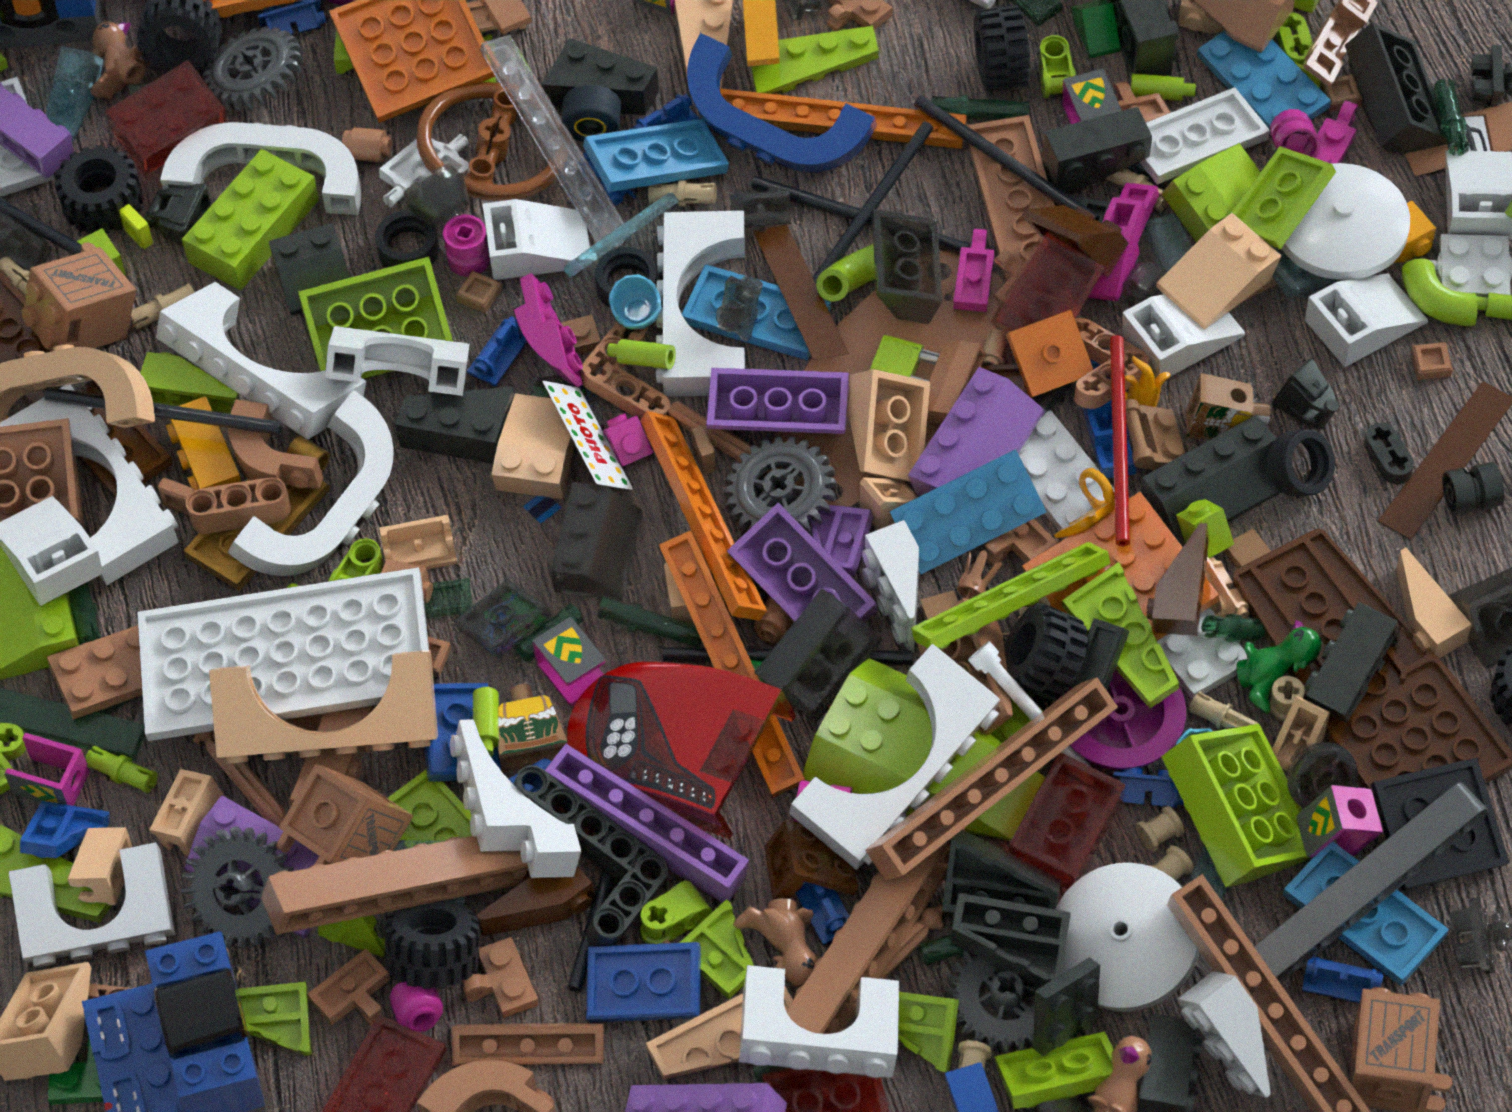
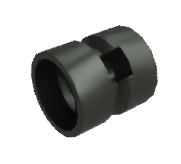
(1475, 488)

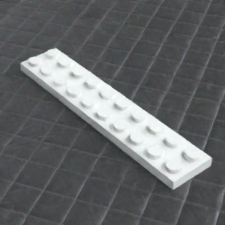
(1055, 467)

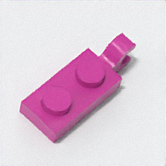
(1337, 135)
(974, 275)

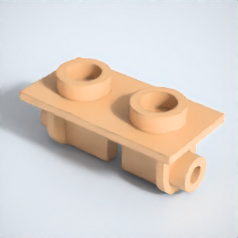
(1230, 600)

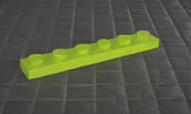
(1010, 596)

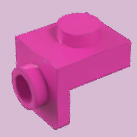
(627, 439)

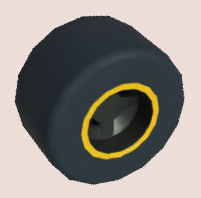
(591, 111)

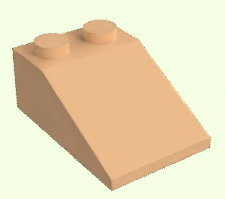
(1220, 271)
(888, 421)
(533, 449)
(44, 1022)

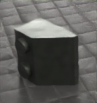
(307, 262)

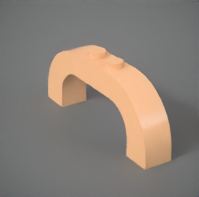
(124, 388)

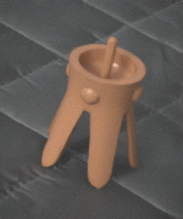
(971, 582)

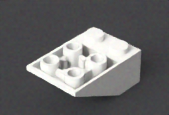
(1478, 193)
(532, 237)
(1361, 316)
(1172, 336)
(49, 550)
(894, 573)
(1231, 1029)

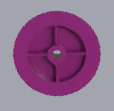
(1133, 731)

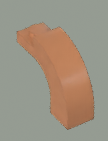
(261, 461)
(485, 1084)

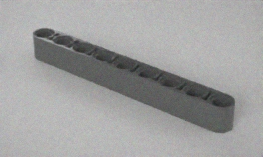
(1371, 881)

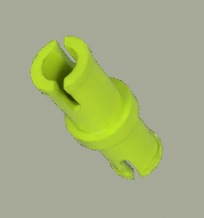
(121, 769)

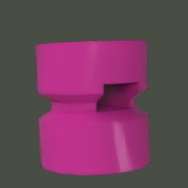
(1295, 132)
(466, 245)

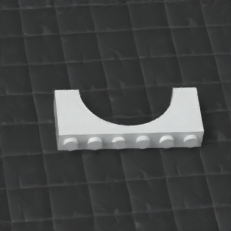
(689, 244)
(197, 332)
(136, 525)
(956, 712)

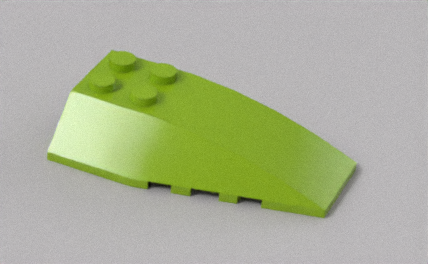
(882, 737)

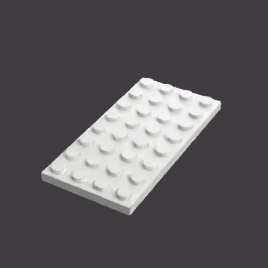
(304, 644)

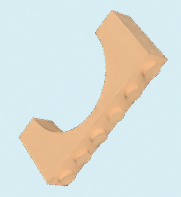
(250, 728)

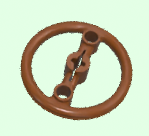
(481, 169)

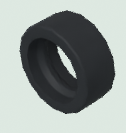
(400, 223)
(622, 259)
(1321, 459)

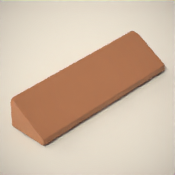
(529, 1043)

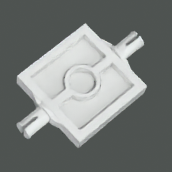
(408, 166)
(1474, 263)

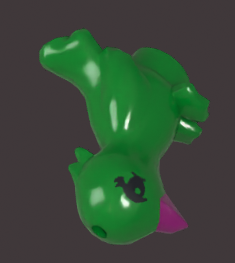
(1270, 663)

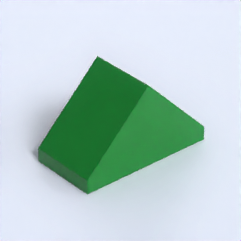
(1097, 27)

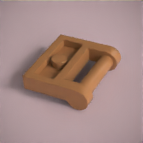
(1152, 435)

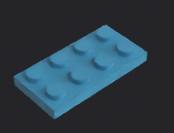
(1264, 79)
(655, 155)
(774, 322)
(970, 510)
(1391, 936)

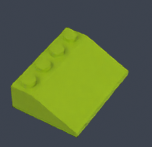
(387, 300)
(28, 629)
(1238, 802)

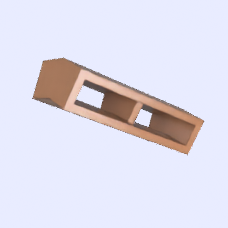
(951, 375)

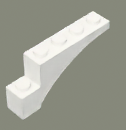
(506, 817)

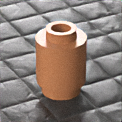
(367, 144)
(773, 623)

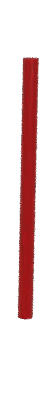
(1120, 463)

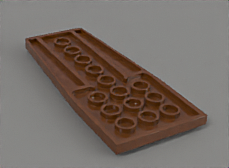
(1414, 706)

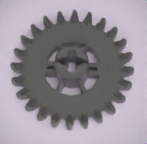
(265, 71)
(780, 484)
(214, 897)
(973, 1015)

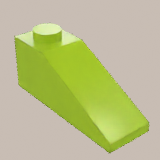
(177, 382)

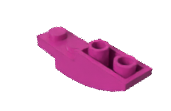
(1131, 214)
(545, 332)

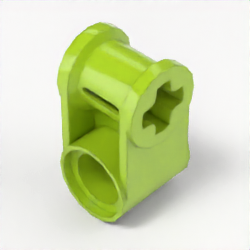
(1054, 65)
(352, 562)
(673, 914)

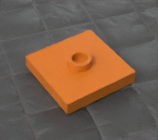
(1049, 353)

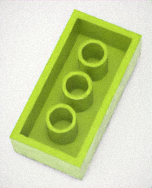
(255, 208)

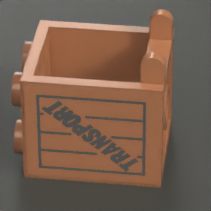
(79, 300)
(341, 818)
(1397, 1052)

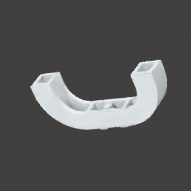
(239, 143)
(288, 555)

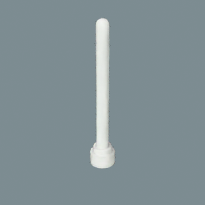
(988, 661)

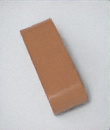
(222, 499)

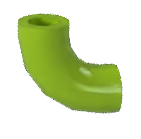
(847, 274)
(1434, 298)

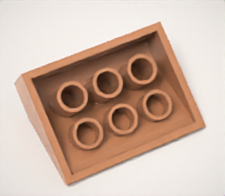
(38, 464)

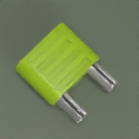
(901, 357)

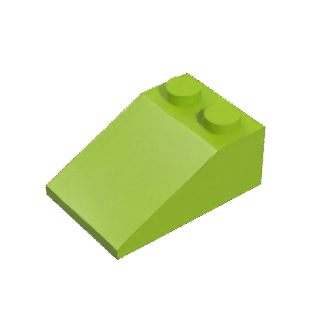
(1211, 189)

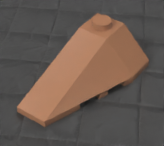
(1249, 21)
(964, 647)

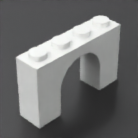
(363, 350)
(143, 917)
(775, 1040)

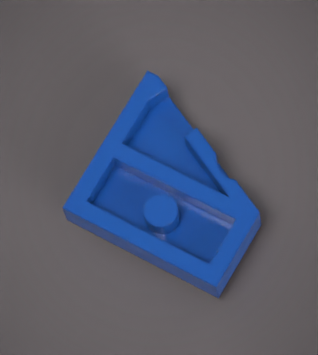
(59, 828)

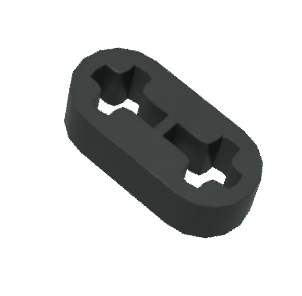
(1394, 450)

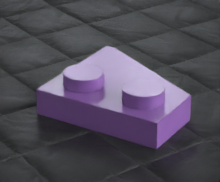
(843, 534)

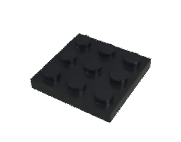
(1407, 795)

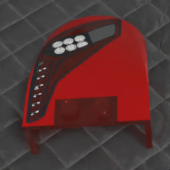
(676, 732)

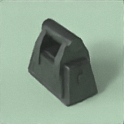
(182, 210)
(1307, 396)

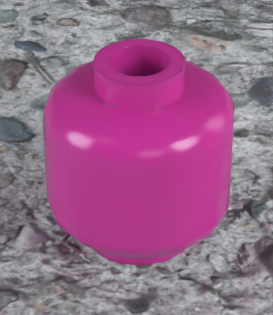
(416, 1006)

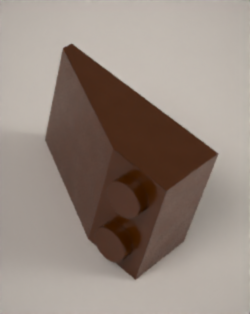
(1080, 231)

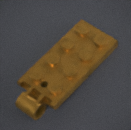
(211, 549)

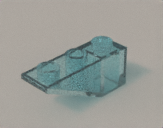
(71, 88)

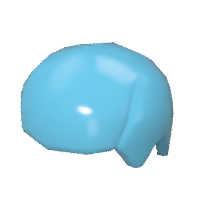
(635, 302)

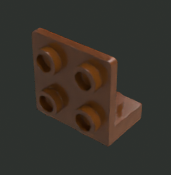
(800, 856)

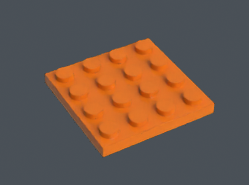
(410, 50)
(1143, 560)

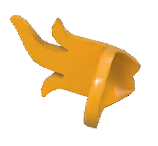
(1147, 389)
(1099, 508)

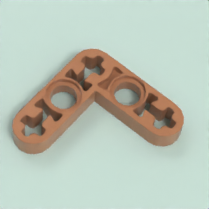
(1094, 339)
(614, 376)

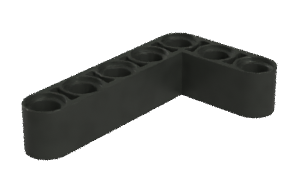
(598, 851)

